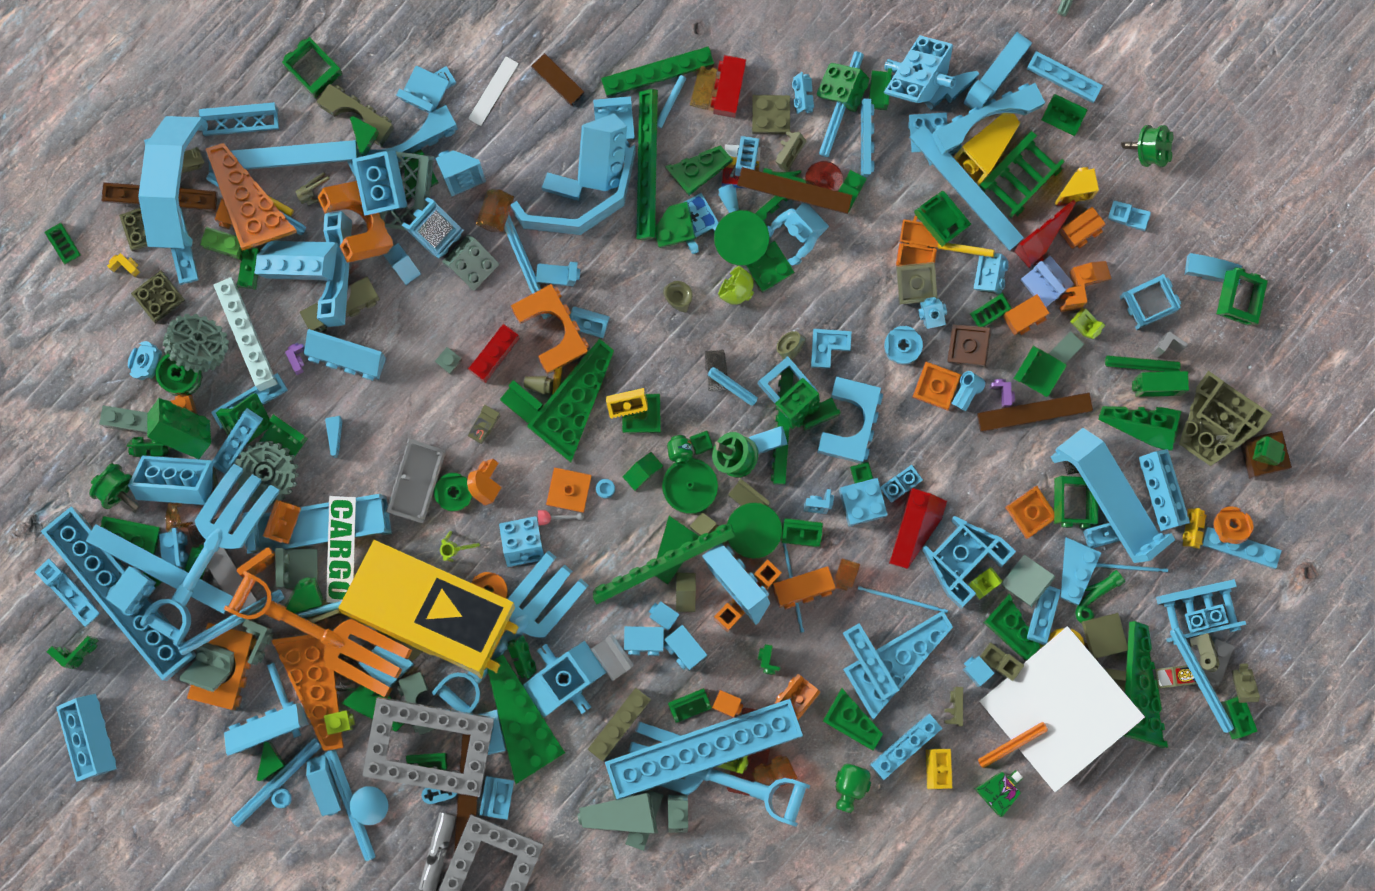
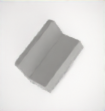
(1171, 341)
(612, 657)

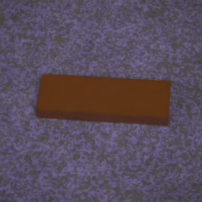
(557, 79)

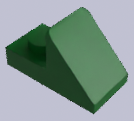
(852, 186)

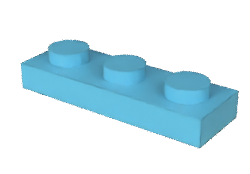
(1043, 615)

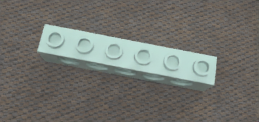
(245, 334)

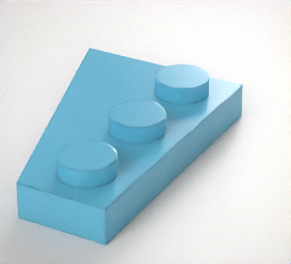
(1078, 567)

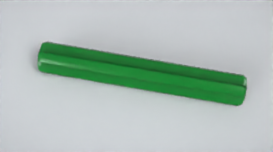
(1142, 364)

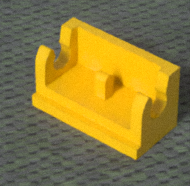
(938, 768)

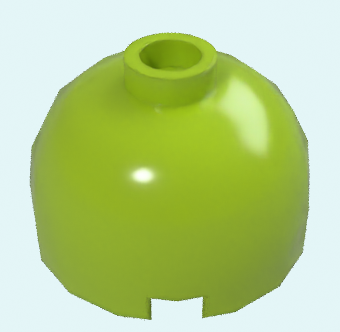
(737, 287)

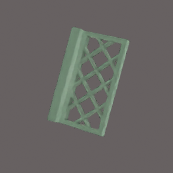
(422, 186)

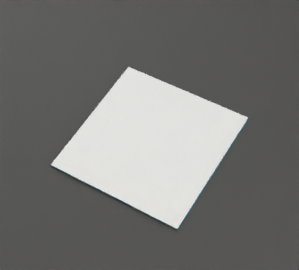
(1074, 700)

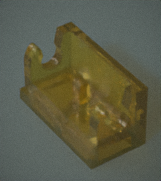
(703, 88)

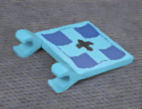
(702, 219)

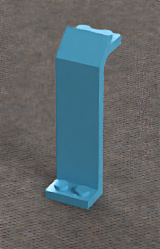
(1113, 495)
(314, 523)

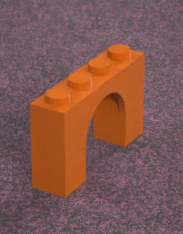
(361, 246)
(548, 302)
(732, 612)
(228, 693)

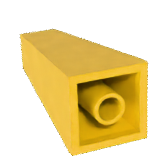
(985, 148)

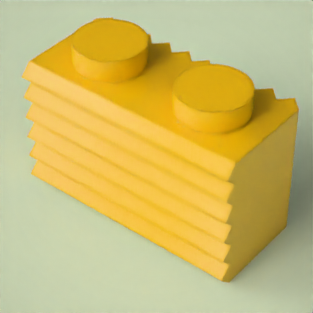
(627, 403)

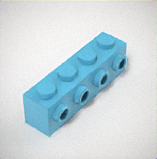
(1164, 490)

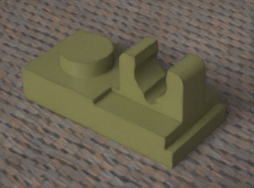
(790, 151)
(1245, 684)
(956, 698)

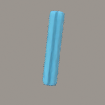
(732, 386)

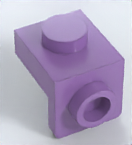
(1007, 395)

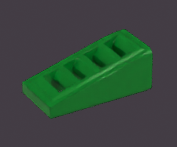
(53, 230)
(1002, 298)

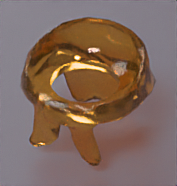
(173, 518)

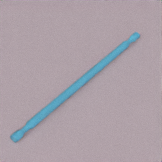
(1130, 567)
(790, 576)
(902, 599)

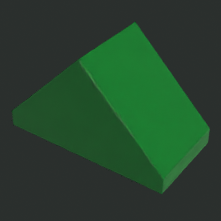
(364, 134)
(642, 471)
(270, 762)

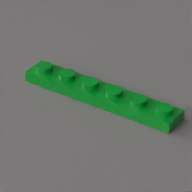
(657, 71)

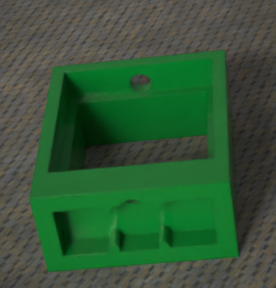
(323, 81)
(1228, 293)
(1160, 384)
(1091, 503)

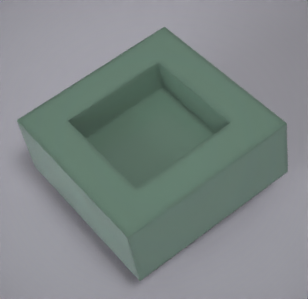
(448, 360)

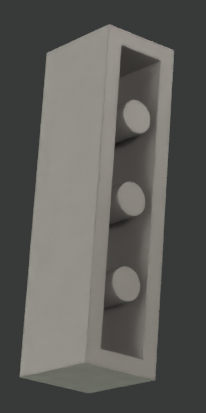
(226, 576)

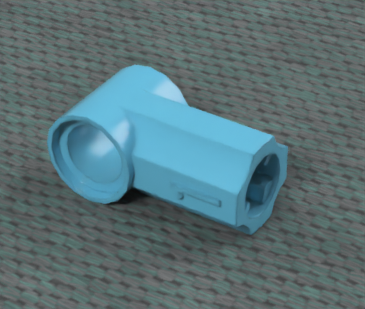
(970, 385)

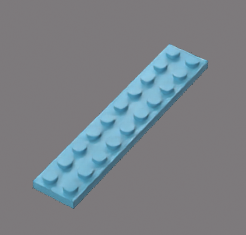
(703, 749)

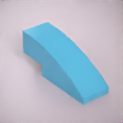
(963, 81)
(1208, 267)

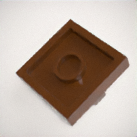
(969, 345)

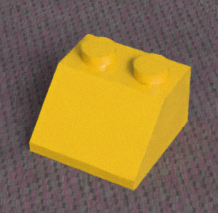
(1080, 187)

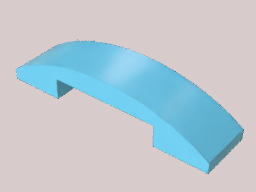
(67, 592)

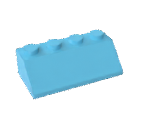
(602, 153)
(460, 171)
(297, 260)
(344, 354)
(172, 480)
(737, 581)
(264, 729)
(86, 737)

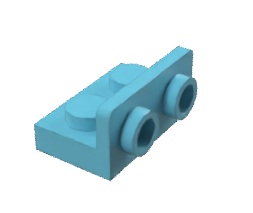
(991, 273)
(817, 505)

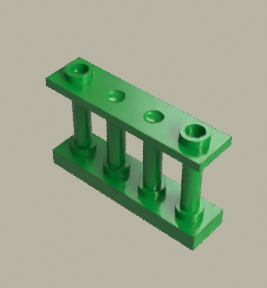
(1016, 158)

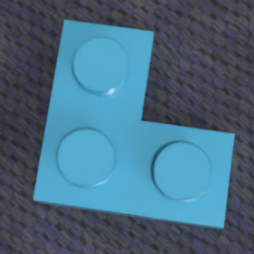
(824, 342)

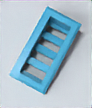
(750, 165)
(334, 428)

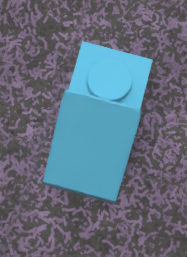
(402, 264)

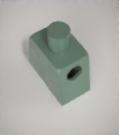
(678, 813)

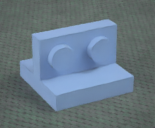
(1047, 281)

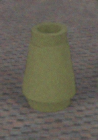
(540, 384)

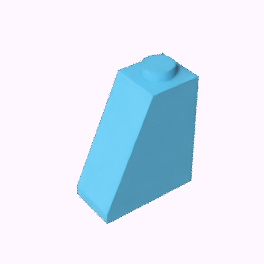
(323, 785)

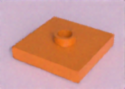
(936, 386)
(568, 490)
(1031, 512)
(258, 562)

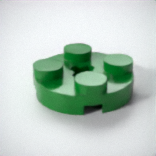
(445, 500)

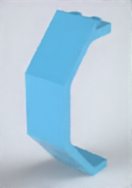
(162, 180)
(591, 218)

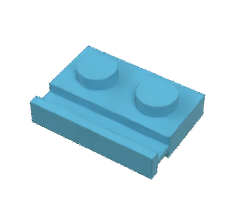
(496, 797)

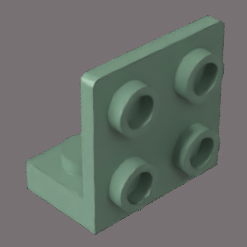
(471, 262)
(294, 566)
(265, 637)
(211, 667)

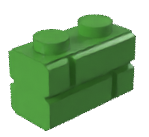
(221, 243)

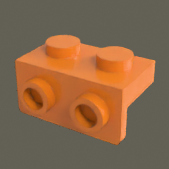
(800, 693)

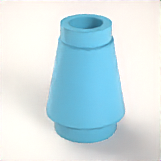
(729, 197)

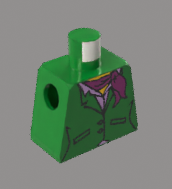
(1000, 791)

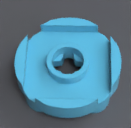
(910, 337)
(144, 369)

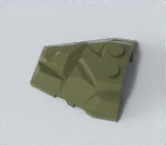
(1220, 420)

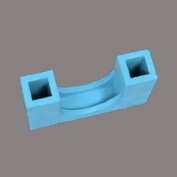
(866, 399)

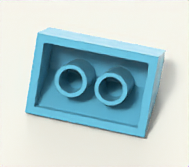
(379, 182)

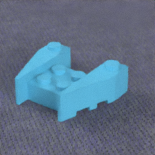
(961, 554)

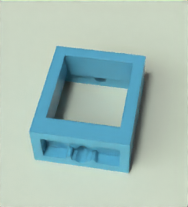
(775, 372)

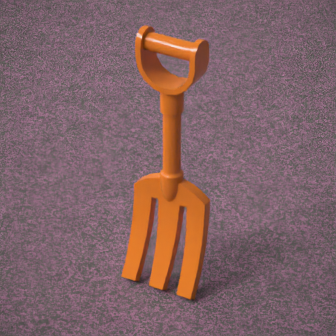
(335, 641)

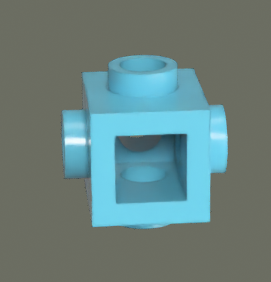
(932, 312)

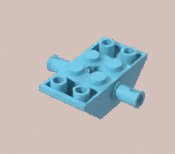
(921, 71)
(545, 686)

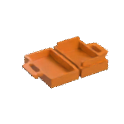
(919, 239)

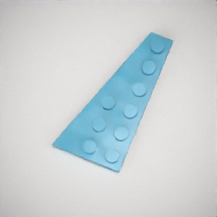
(900, 658)

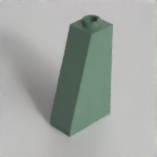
(624, 814)

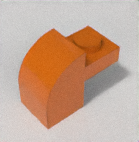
(481, 485)

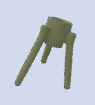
(306, 192)

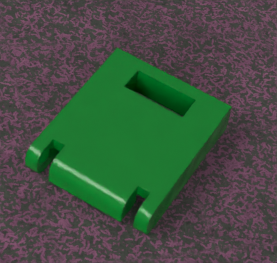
(939, 215)

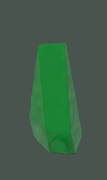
(1152, 427)

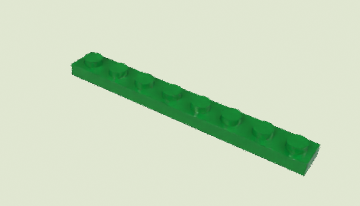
(647, 164)
(669, 560)

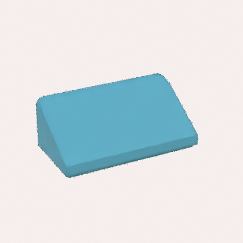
(562, 186)
(589, 321)
(770, 439)

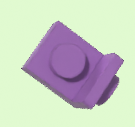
(295, 361)

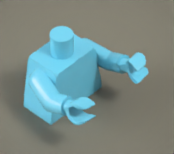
(804, 225)

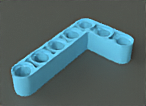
(985, 88)

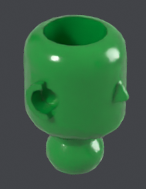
(852, 784)

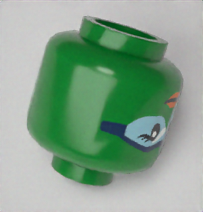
(679, 449)

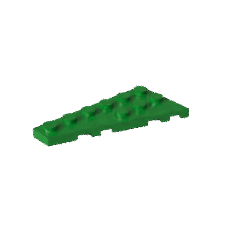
(568, 409)
(1142, 687)
(525, 731)

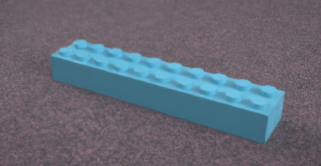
(100, 574)

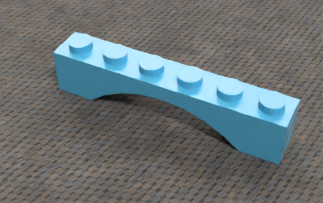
(1021, 102)
(437, 125)
(334, 298)

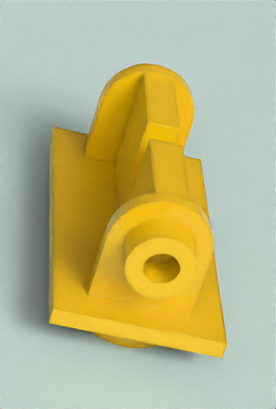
(1191, 536)

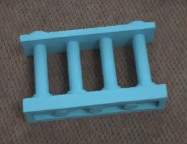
(1206, 592)

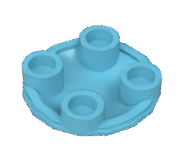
(368, 805)

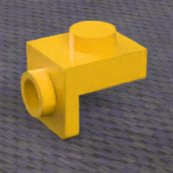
(129, 264)

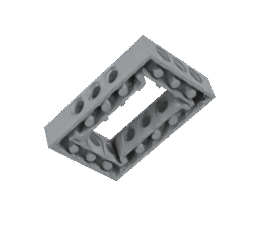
(392, 710)
(480, 830)

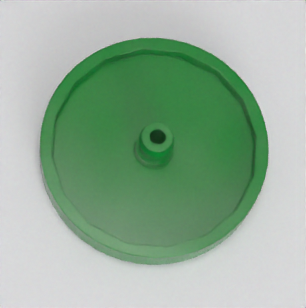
(741, 238)
(690, 486)
(755, 530)

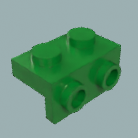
(1064, 114)
(764, 656)

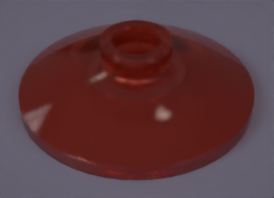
(824, 171)

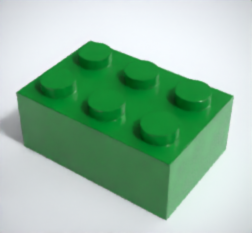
(178, 428)

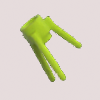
(450, 549)

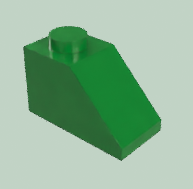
(1269, 451)
(305, 596)

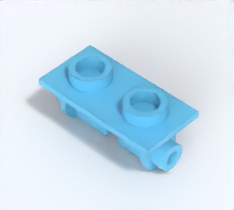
(802, 85)

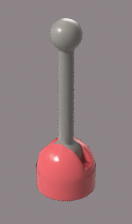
(544, 517)

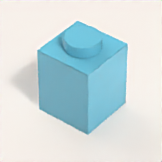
(663, 615)
(977, 670)

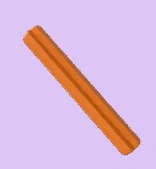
(1012, 745)

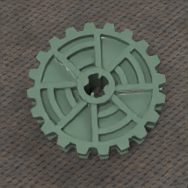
(195, 343)
(276, 460)

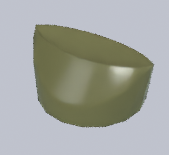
(678, 295)
(790, 344)

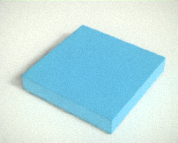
(397, 660)

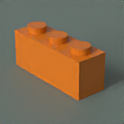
(804, 588)

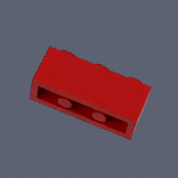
(728, 86)
(494, 353)

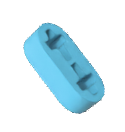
(441, 797)

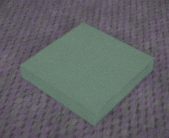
(1028, 580)

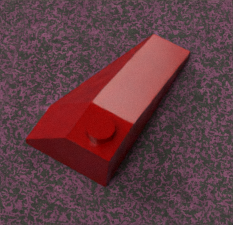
(1037, 243)
(919, 521)

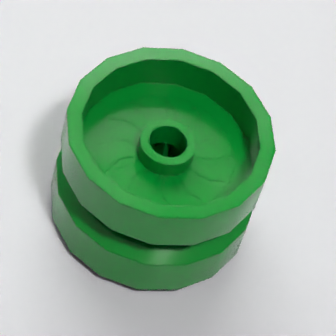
(167, 377)

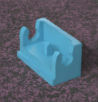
(1100, 535)

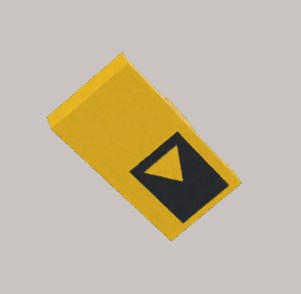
(428, 608)

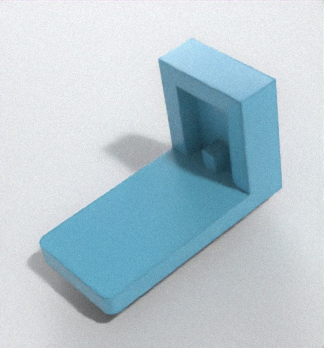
(558, 274)

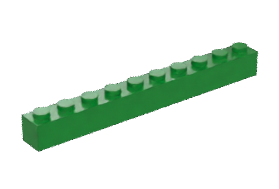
(780, 454)

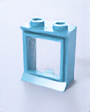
(434, 229)
(1151, 301)

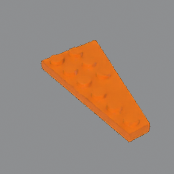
(249, 207)
(312, 682)

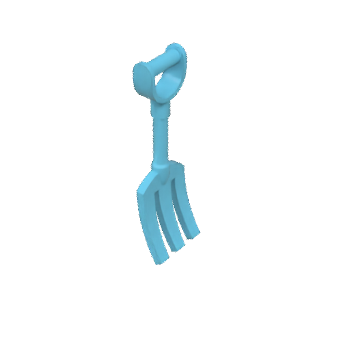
(216, 536)
(524, 620)
(755, 788)

